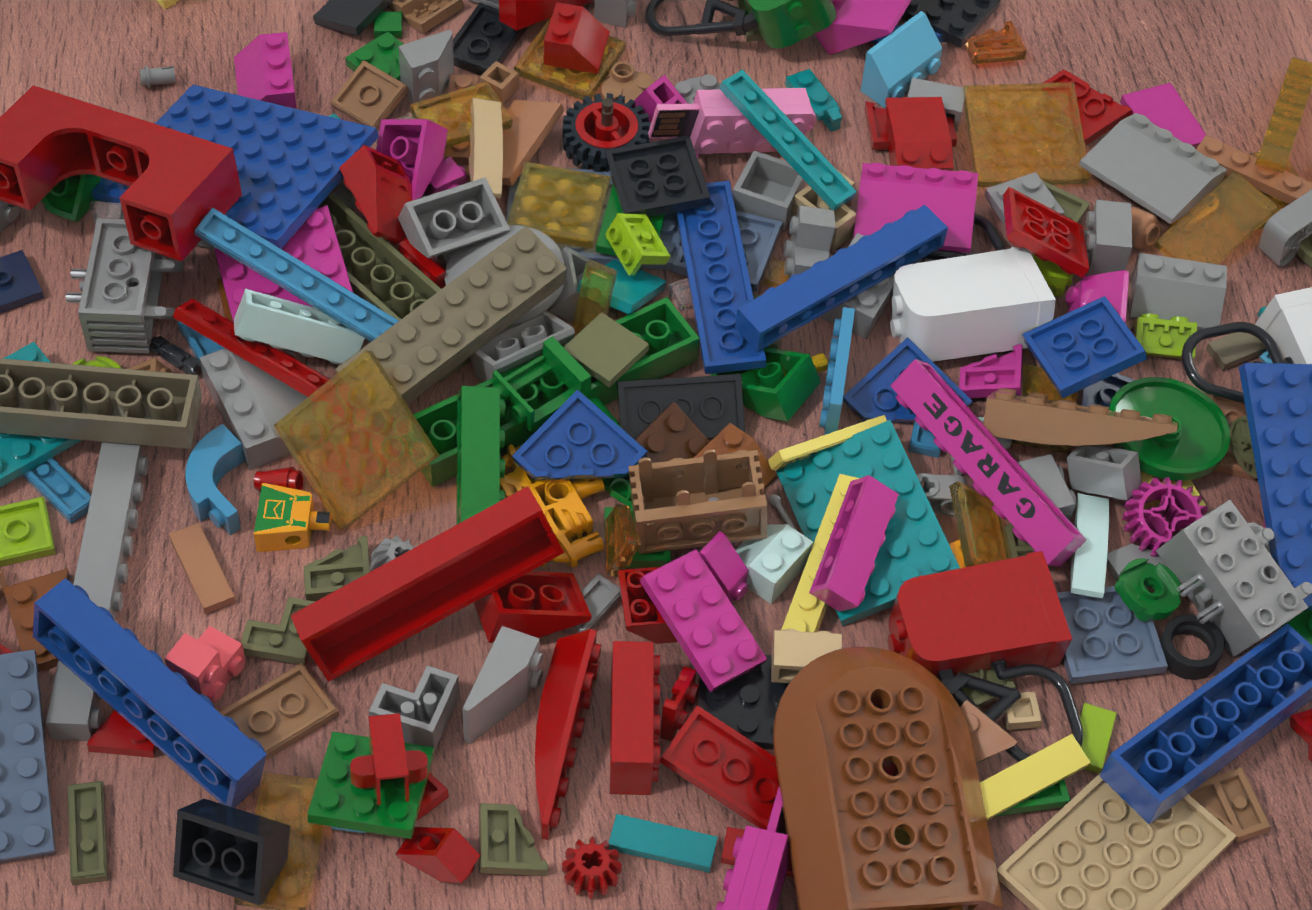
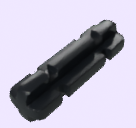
(175, 356)

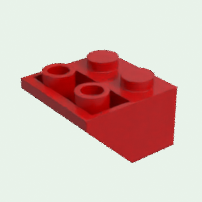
(638, 609)

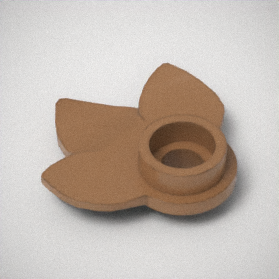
(626, 82)

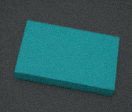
(632, 291)

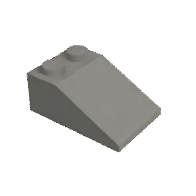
(503, 682)

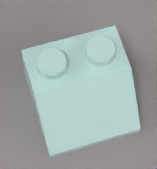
(774, 560)

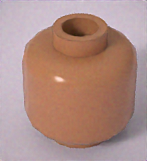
(1144, 228)

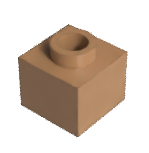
(502, 80)

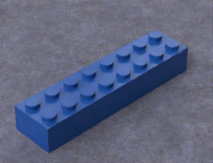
(148, 693)
(1212, 725)

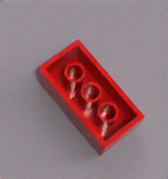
(634, 718)

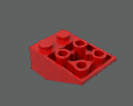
(379, 191)

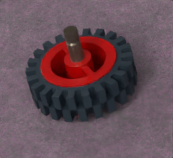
(601, 127)

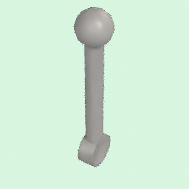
(775, 500)

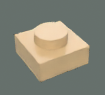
(1023, 713)

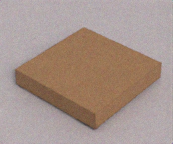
(369, 95)

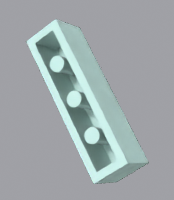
(294, 327)

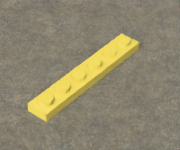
(805, 609)

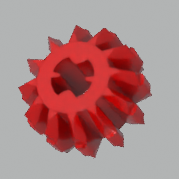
(591, 867)

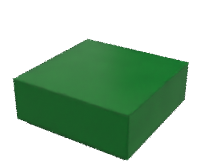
(388, 22)

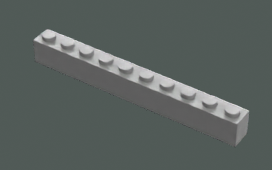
(100, 572)

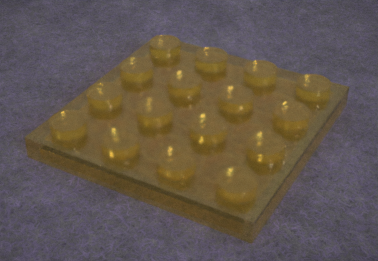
(1025, 132)
(356, 440)

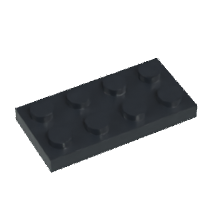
(706, 400)

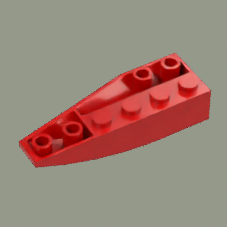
(559, 720)

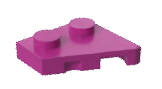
(992, 373)

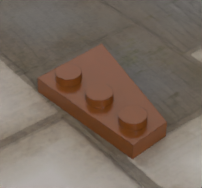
(21, 602)

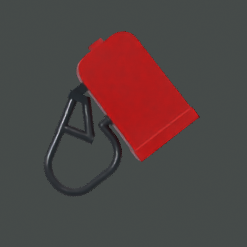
(986, 619)

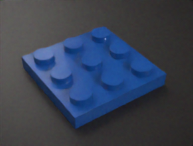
(1084, 346)

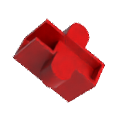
(388, 757)

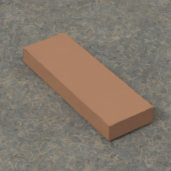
(202, 568)

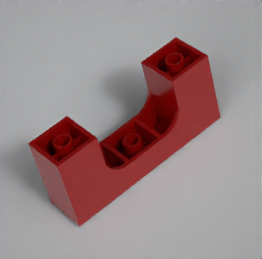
(168, 172)

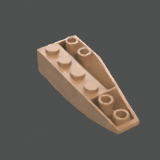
(1065, 422)

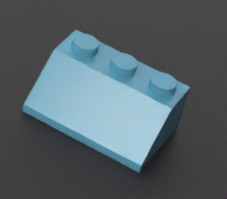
(899, 57)

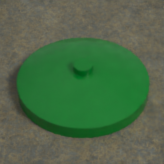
(1200, 435)

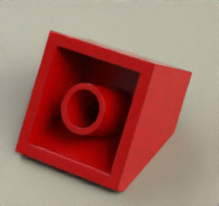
(575, 39)

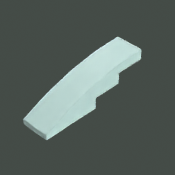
(1090, 560)

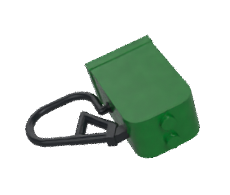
(778, 21)

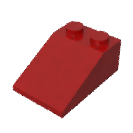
(918, 133)
(534, 605)

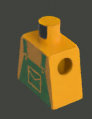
(287, 519)

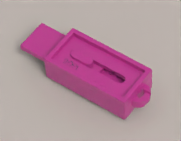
(758, 866)

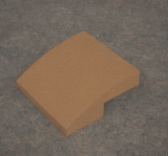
(426, 13)

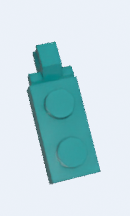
(820, 99)

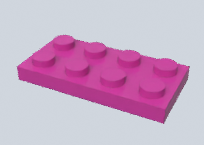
(703, 620)

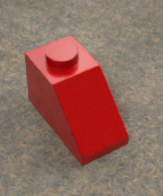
(439, 853)

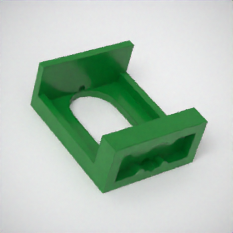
(554, 359)

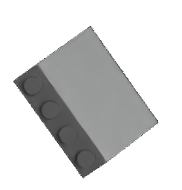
(1153, 167)
(250, 404)

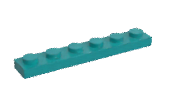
(787, 140)

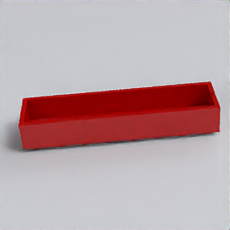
(427, 584)

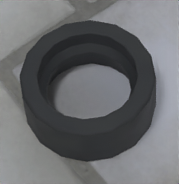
(1186, 667)

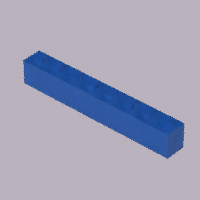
(840, 277)

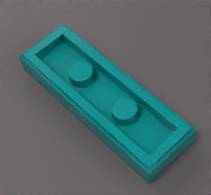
(663, 843)

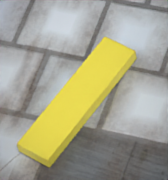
(803, 450)

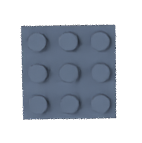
(758, 239)
(1108, 639)

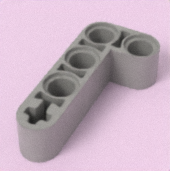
(1287, 229)

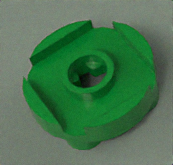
(1141, 601)

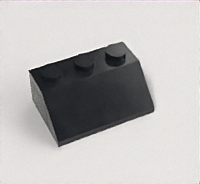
(229, 850)

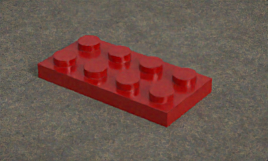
(725, 766)

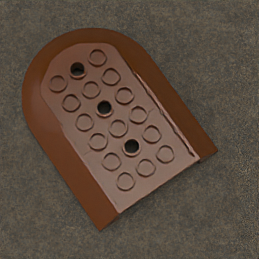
(845, 805)

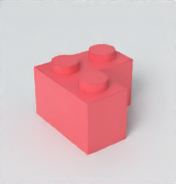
(207, 661)

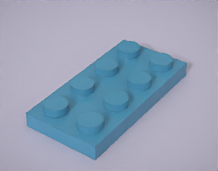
(837, 371)

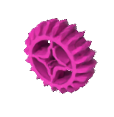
(1170, 496)

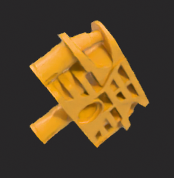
(565, 515)

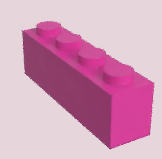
(854, 544)

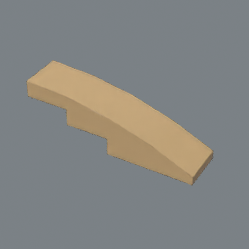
(486, 143)

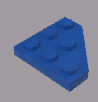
(876, 397)
(578, 444)

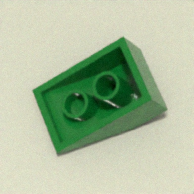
(773, 393)

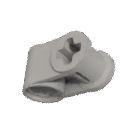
(938, 491)

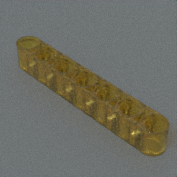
(1286, 116)

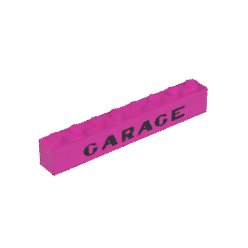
(987, 463)

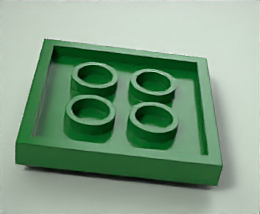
(343, 805)

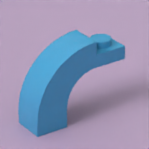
(207, 464)

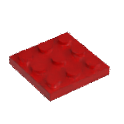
(1045, 232)

